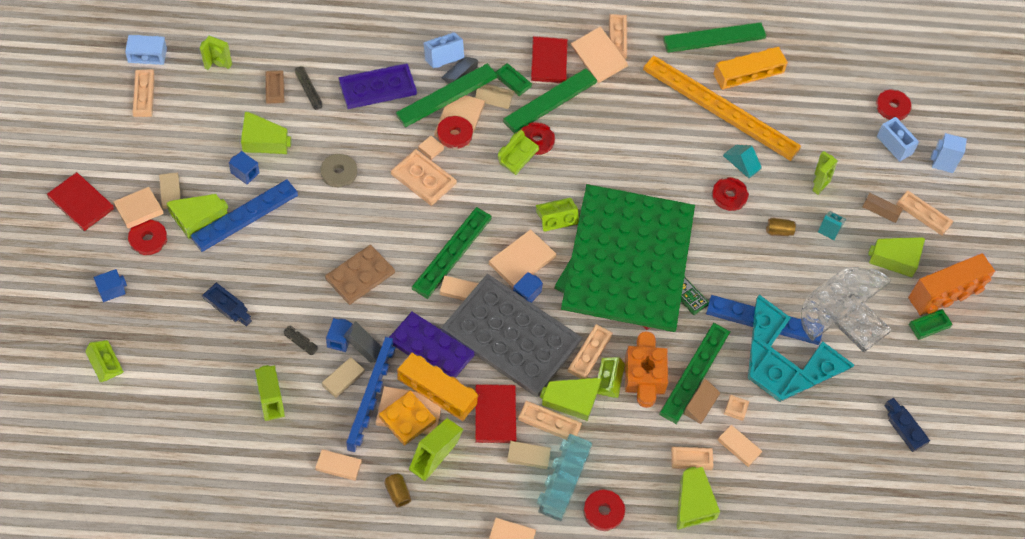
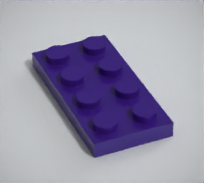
(377, 86)
(436, 347)

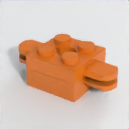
(646, 369)

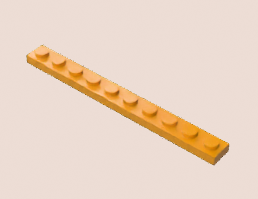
(722, 108)

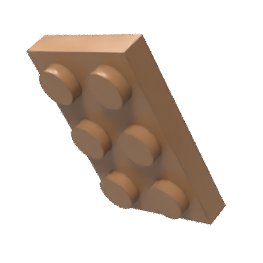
(359, 274)

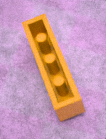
(750, 67)
(437, 386)

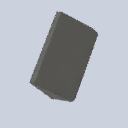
(462, 68)
(363, 342)

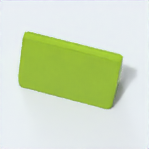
(103, 360)
(611, 375)

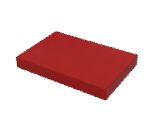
(549, 59)
(80, 201)
(495, 414)

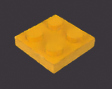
(407, 417)

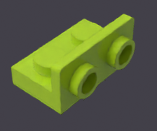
(215, 51)
(517, 152)
(824, 172)
(558, 214)

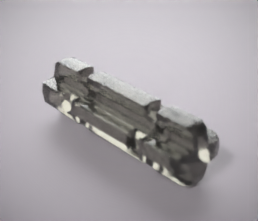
(300, 340)

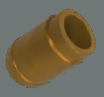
(780, 227)
(397, 490)

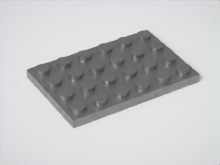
(512, 334)

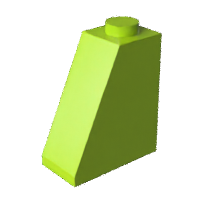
(263, 136)
(196, 212)
(897, 254)
(269, 392)
(571, 396)
(435, 448)
(695, 499)

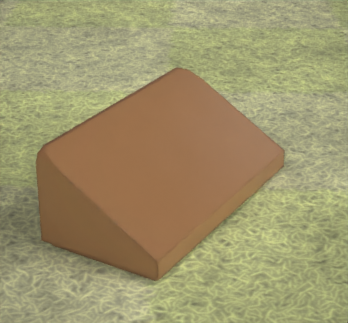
(882, 207)
(702, 402)

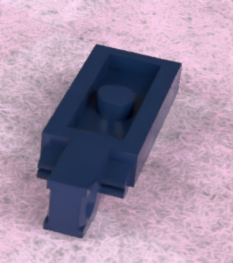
(227, 304)
(906, 425)

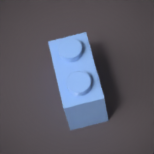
(146, 49)
(443, 50)
(897, 139)
(948, 152)

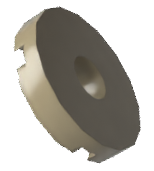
(337, 161)

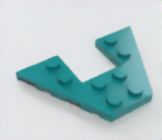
(774, 371)

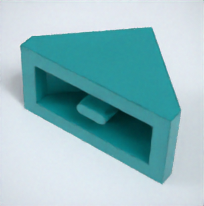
(744, 159)
(831, 225)

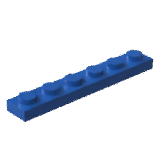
(244, 215)
(744, 314)
(369, 402)

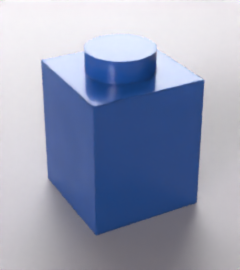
(244, 167)
(110, 285)
(528, 287)
(335, 335)

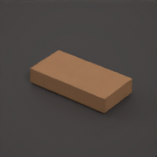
(274, 87)

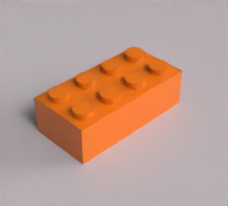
(951, 284)

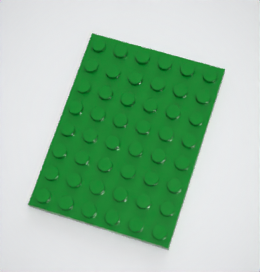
(629, 258)

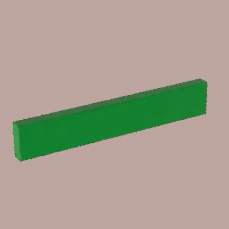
(714, 37)
(446, 95)
(549, 100)
(451, 253)
(694, 373)

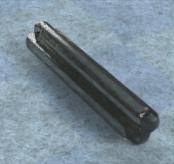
(308, 87)

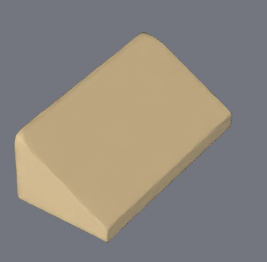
(495, 95)

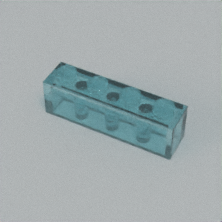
(564, 478)

